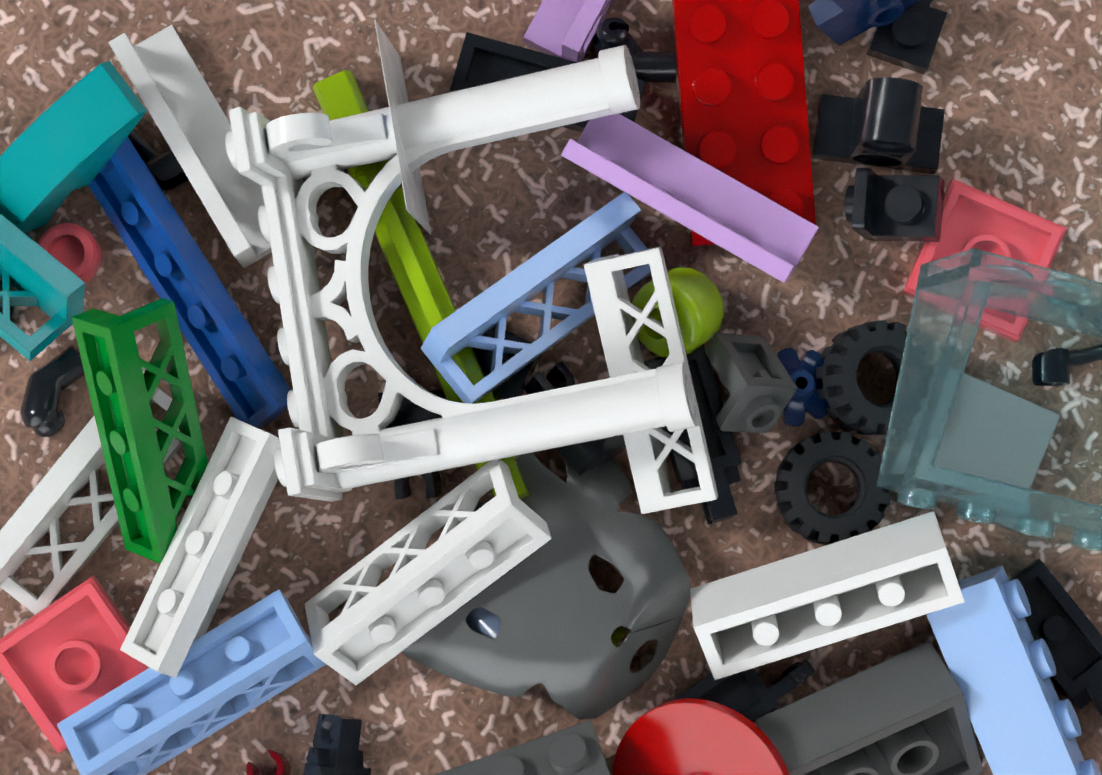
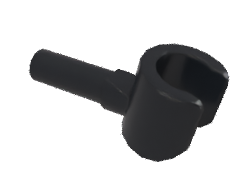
(163, 167)
(1053, 366)

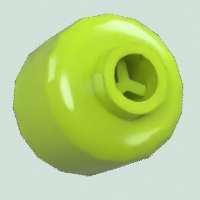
(697, 308)

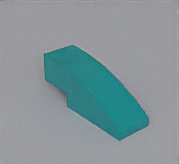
(66, 146)

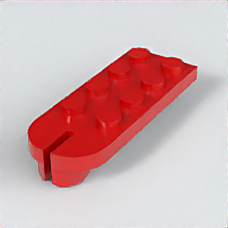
(746, 96)

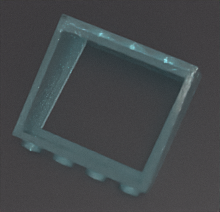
(935, 354)

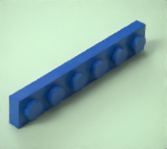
(183, 274)

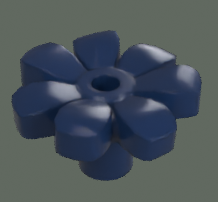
(807, 398)

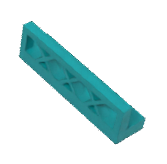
(40, 283)

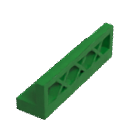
(126, 424)

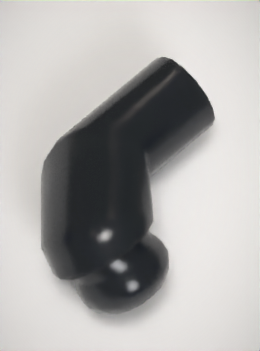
(648, 65)
(44, 391)

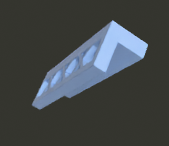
(515, 293)
(218, 682)

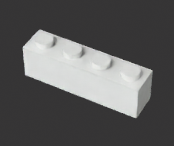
(824, 595)

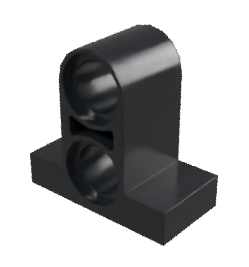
(880, 127)

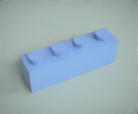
(1008, 680)

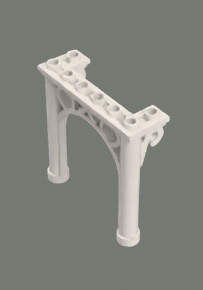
(283, 152)

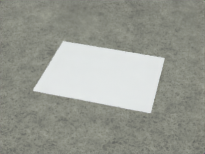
(396, 95)

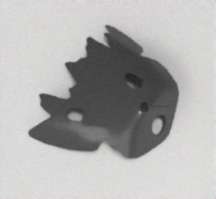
(554, 614)

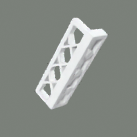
(196, 134)
(625, 357)
(48, 502)
(205, 548)
(424, 583)

